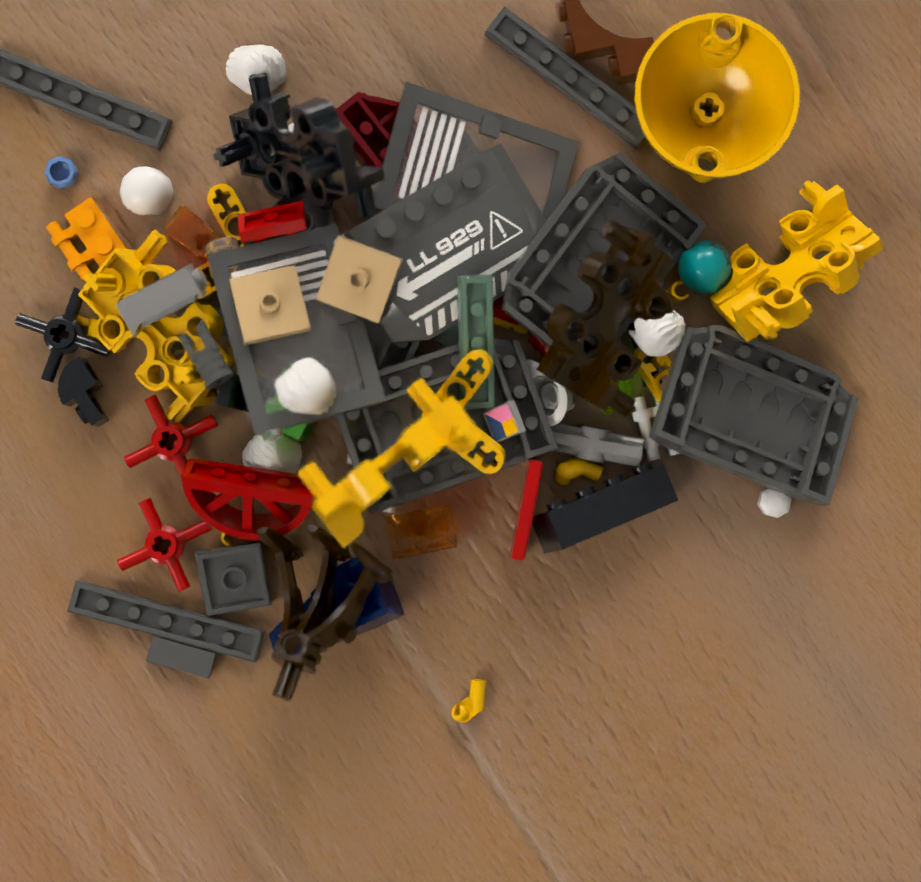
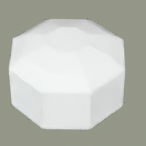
(773, 503)

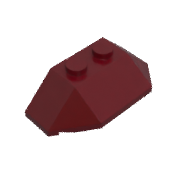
(369, 124)

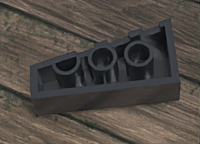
(603, 509)

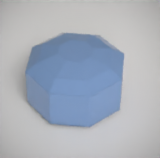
(61, 172)

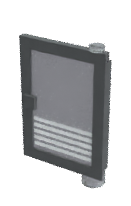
(442, 133)
(335, 339)

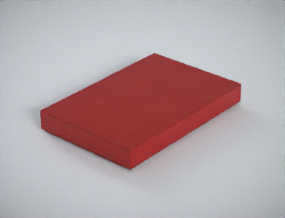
(526, 509)

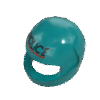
(705, 267)

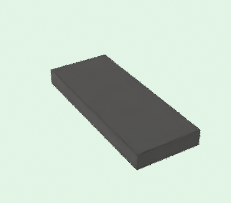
(181, 656)

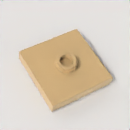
(359, 279)
(270, 305)

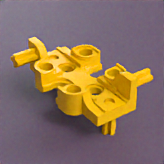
(804, 234)
(126, 273)
(342, 505)

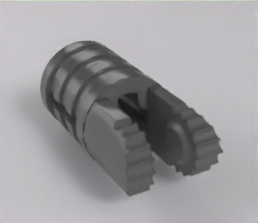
(208, 360)

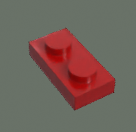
(271, 222)

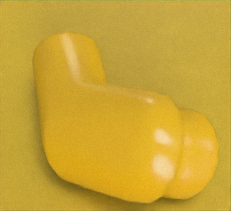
(575, 467)
(471, 705)

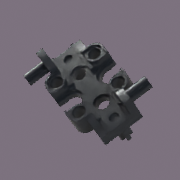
(292, 164)

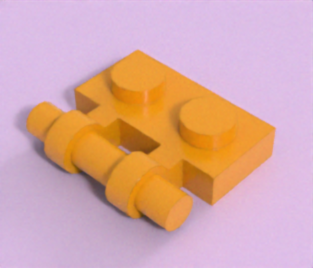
(93, 230)

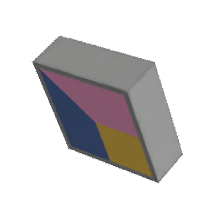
(504, 421)

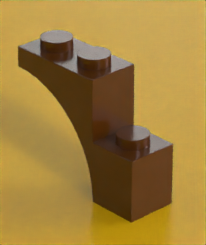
(589, 40)

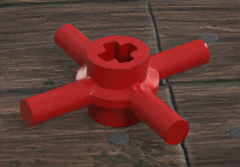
(159, 437)
(151, 548)

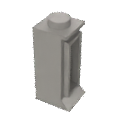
(162, 298)

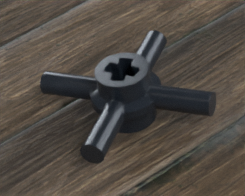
(62, 346)

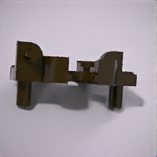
(594, 372)

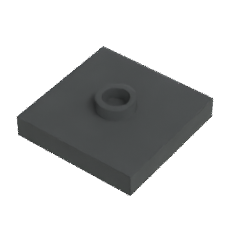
(233, 578)

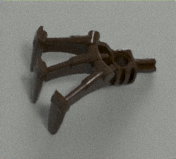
(317, 627)

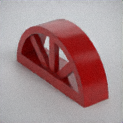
(231, 480)

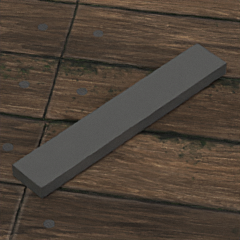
(566, 75)
(83, 101)
(166, 620)

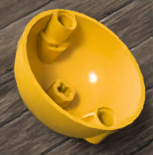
(746, 88)

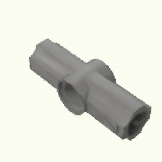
(597, 444)

